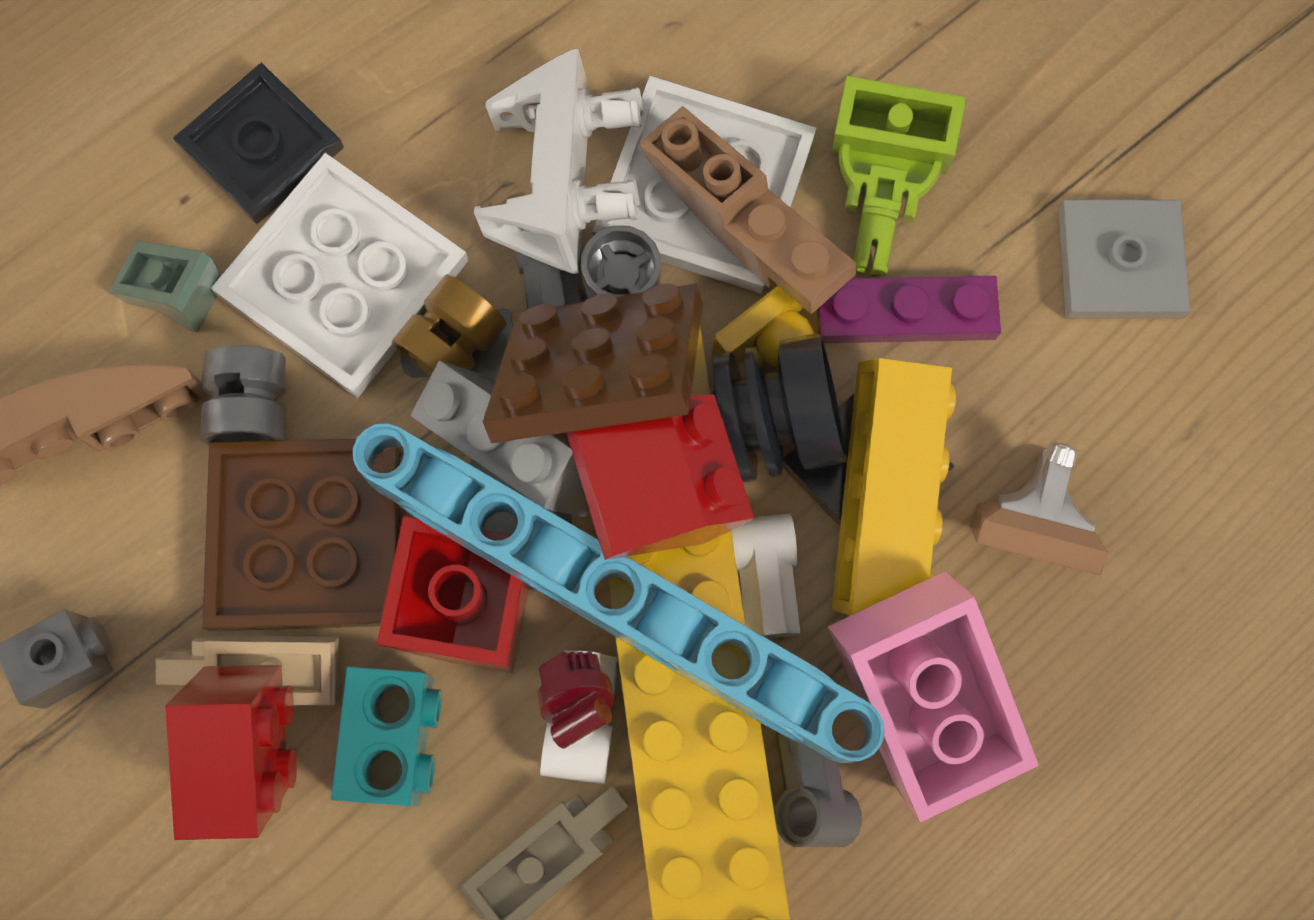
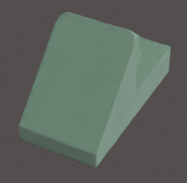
(168, 281)

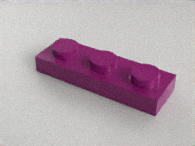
(912, 310)

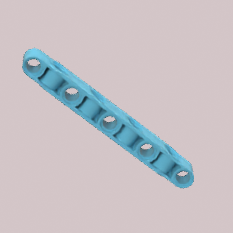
(658, 619)

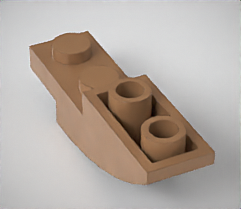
(743, 213)
(96, 405)

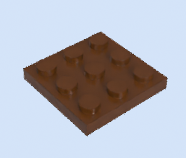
(597, 363)
(296, 536)

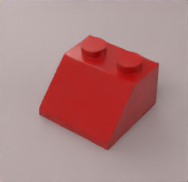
(661, 481)
(451, 601)

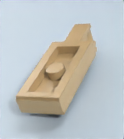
(307, 662)

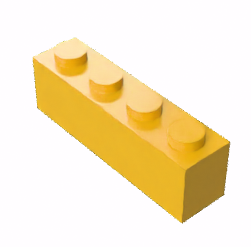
(892, 481)

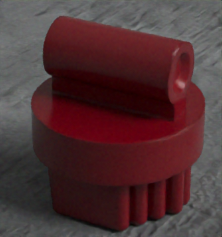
(574, 696)

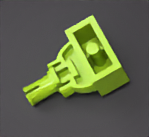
(892, 147)

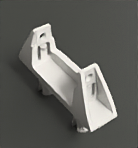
(563, 117)

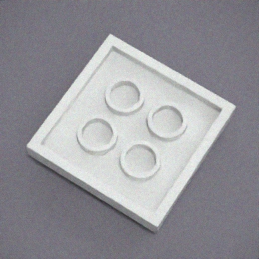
(766, 140)
(338, 274)

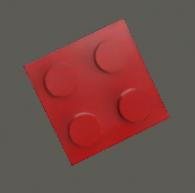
(229, 751)

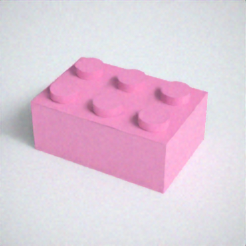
(939, 693)

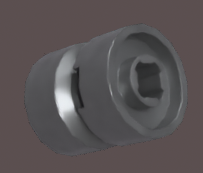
(620, 262)
(243, 394)

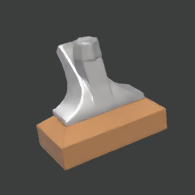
(1042, 518)

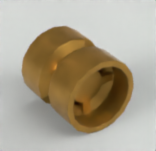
(460, 314)

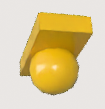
(763, 326)

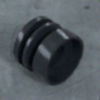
(780, 407)

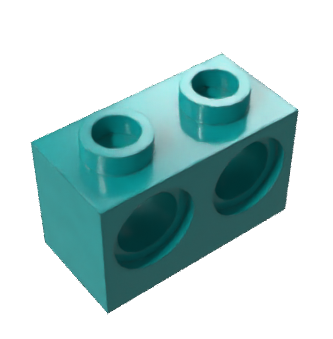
(367, 736)

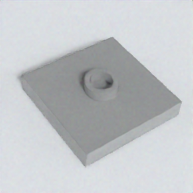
(1123, 259)

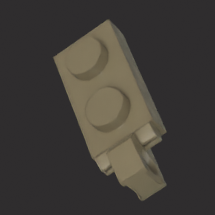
(544, 858)

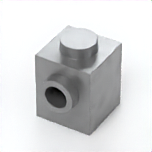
(55, 658)

